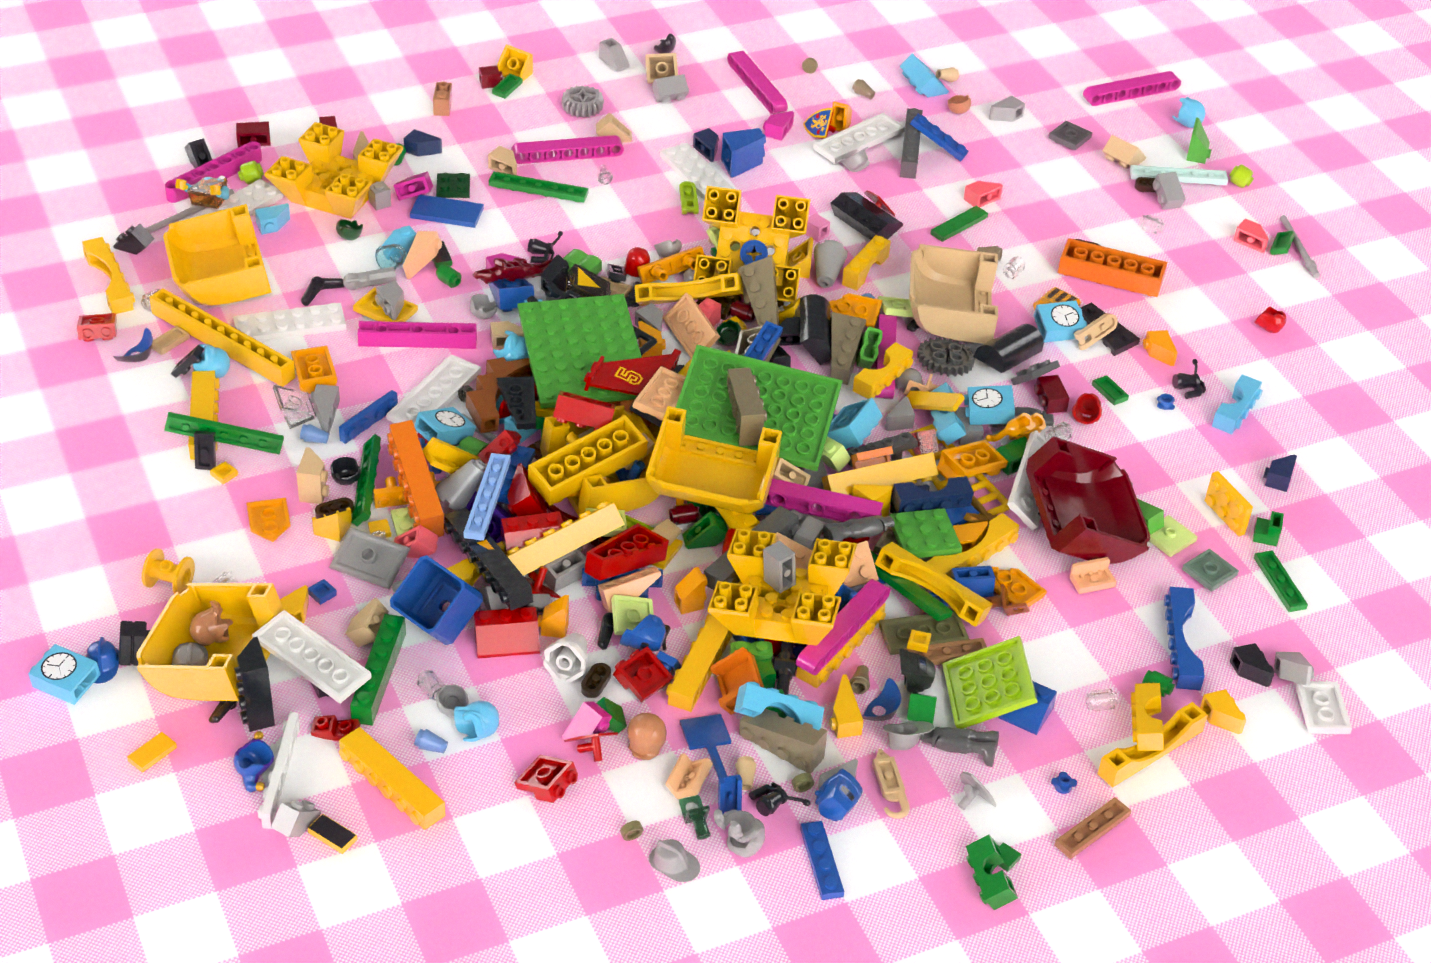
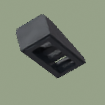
(781, 357)

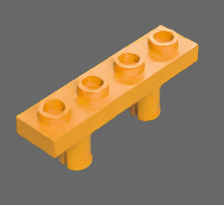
(669, 265)
(392, 494)

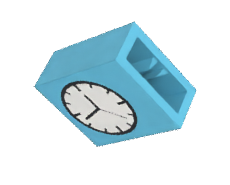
(1059, 320)
(989, 404)
(445, 425)
(64, 674)

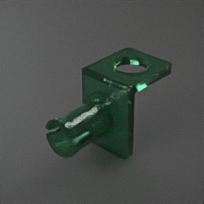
(696, 815)

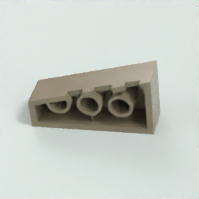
(761, 288)

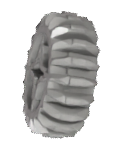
(582, 101)

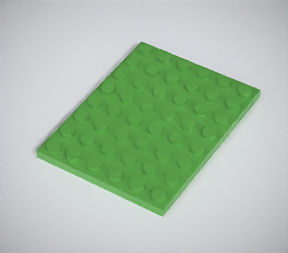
(567, 339)
(794, 400)

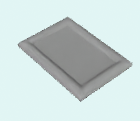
(369, 558)

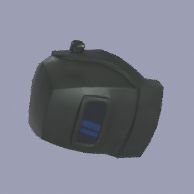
(917, 671)

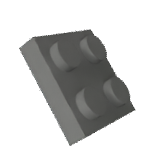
(1070, 135)
(1035, 371)

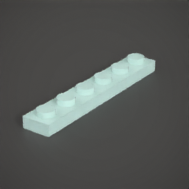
(1185, 175)

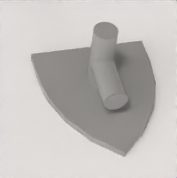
(973, 788)

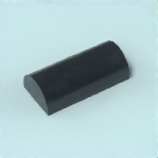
(816, 326)
(1011, 348)

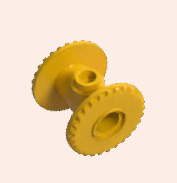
(158, 568)

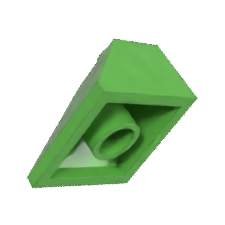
(1199, 144)

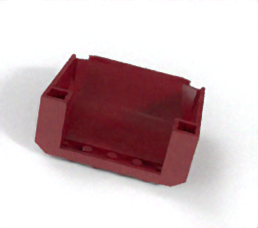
(1086, 502)

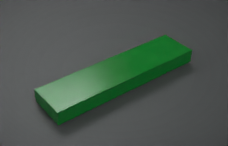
(959, 223)
(1280, 581)

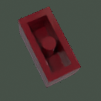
(253, 132)
(1051, 394)

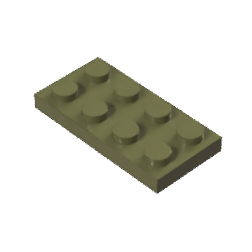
(898, 630)

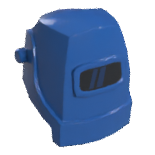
(648, 633)
(838, 795)

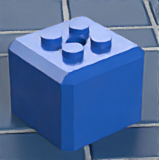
(425, 593)

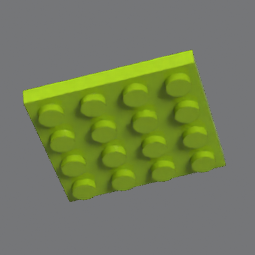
(989, 683)

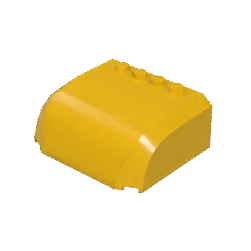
(217, 257)
(712, 470)
(594, 489)
(244, 603)

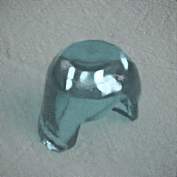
(390, 256)

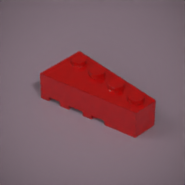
(626, 552)

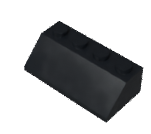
(864, 215)
(254, 687)

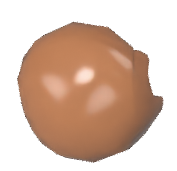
(959, 104)

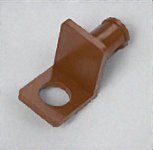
(1003, 601)

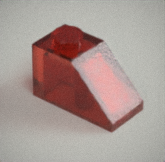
(926, 442)

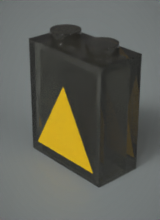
(586, 283)

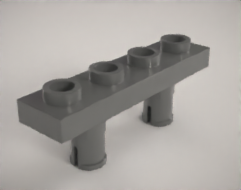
(899, 443)

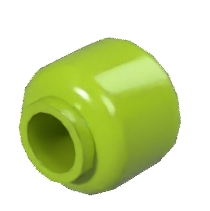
(250, 172)
(1241, 176)

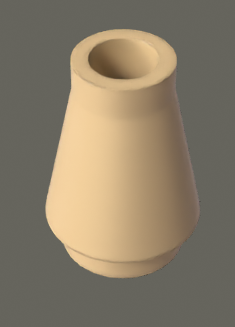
(948, 74)
(746, 768)

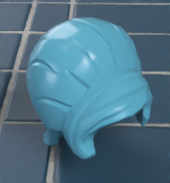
(1189, 111)
(513, 348)
(213, 359)
(476, 720)

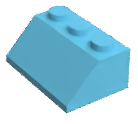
(922, 77)
(855, 423)

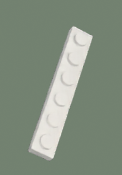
(281, 765)

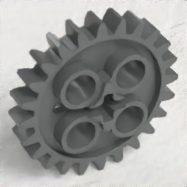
(957, 356)

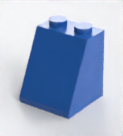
(742, 150)

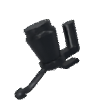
(539, 247)
(1184, 381)
(773, 799)

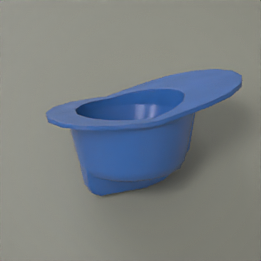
(106, 657)

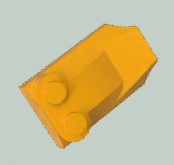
(313, 368)
(971, 460)

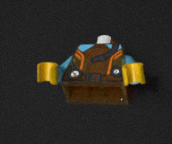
(207, 192)

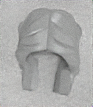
(744, 833)

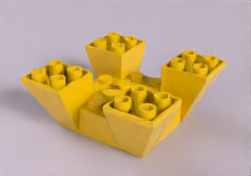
(332, 180)
(724, 212)
(795, 615)

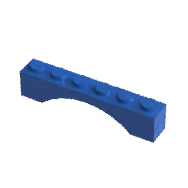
(1187, 667)

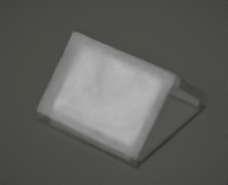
(294, 406)

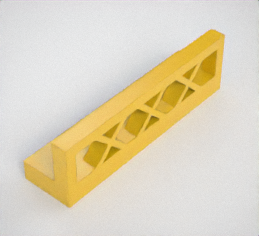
(446, 456)

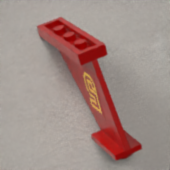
(628, 375)

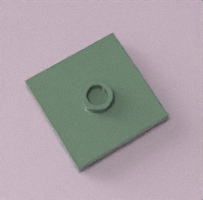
(1210, 570)

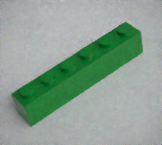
(381, 665)

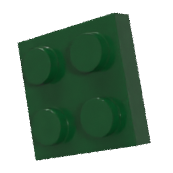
(453, 185)

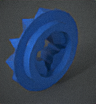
(748, 248)

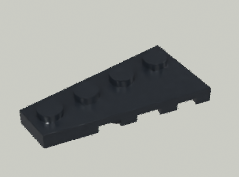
(1119, 339)
(520, 400)

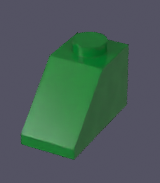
(706, 532)

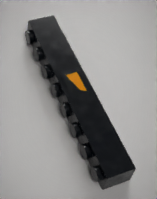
(490, 562)

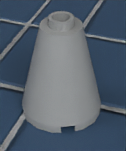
(829, 260)
(461, 484)

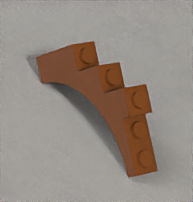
(482, 401)

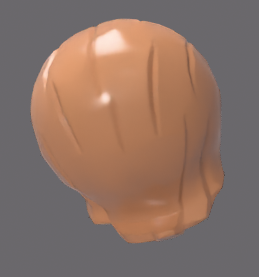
(209, 627)
(646, 735)

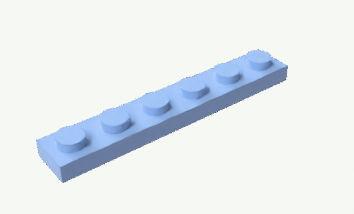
(487, 496)

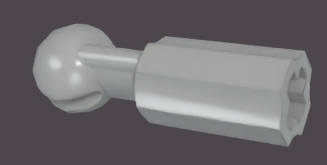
(369, 278)

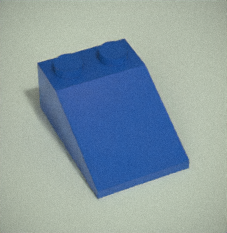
(509, 293)

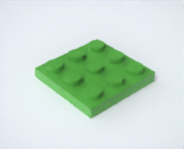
(926, 533)

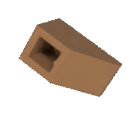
(442, 99)

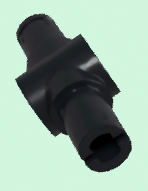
(785, 666)

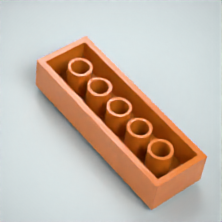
(1112, 267)
(415, 477)

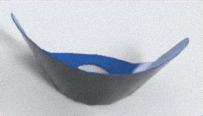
(143, 347)
(889, 699)

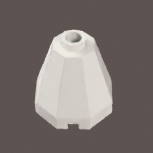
(567, 657)

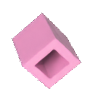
(817, 227)

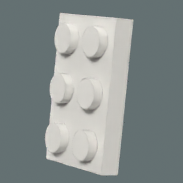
(1323, 708)

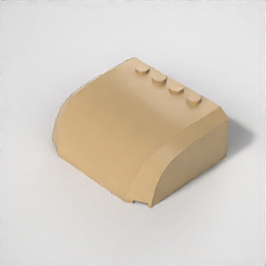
(954, 292)

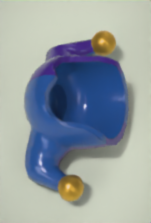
(253, 761)

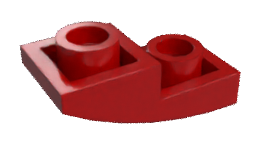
(331, 729)

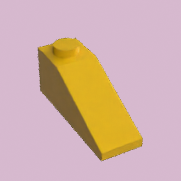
(846, 716)

